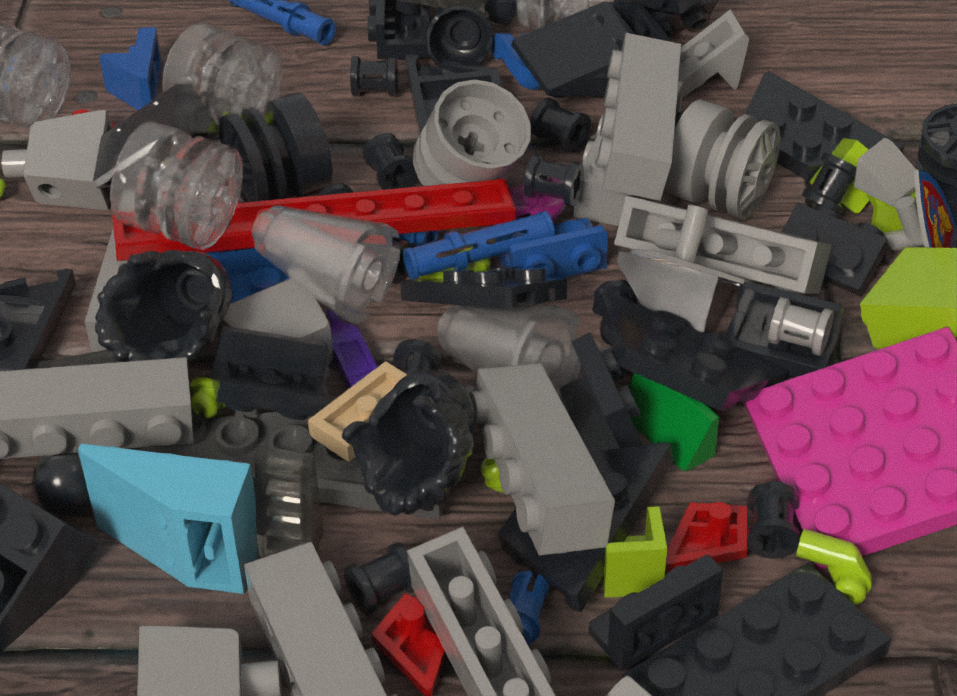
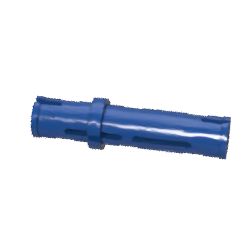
(293, 17)
(424, 259)

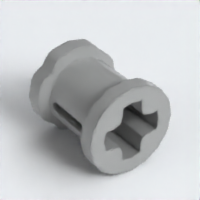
(801, 326)

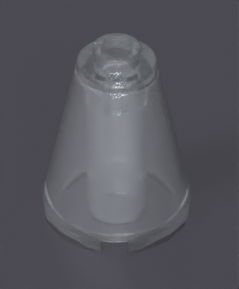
(330, 256)
(513, 337)

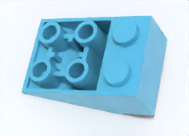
(176, 512)

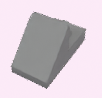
(714, 50)

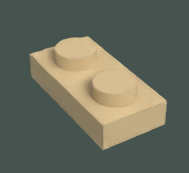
(352, 406)

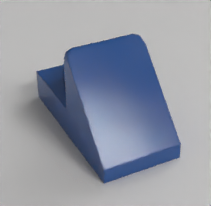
(134, 74)

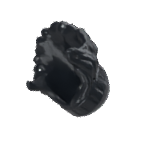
(163, 306)
(415, 442)

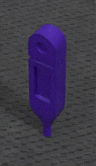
(349, 351)

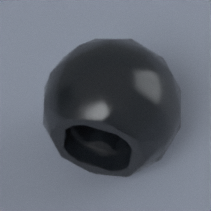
(61, 484)

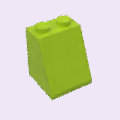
(913, 297)

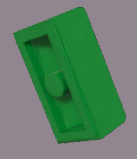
(675, 420)

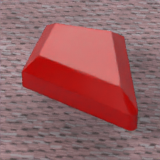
(709, 530)
(411, 643)

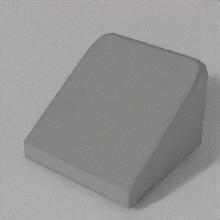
(885, 173)

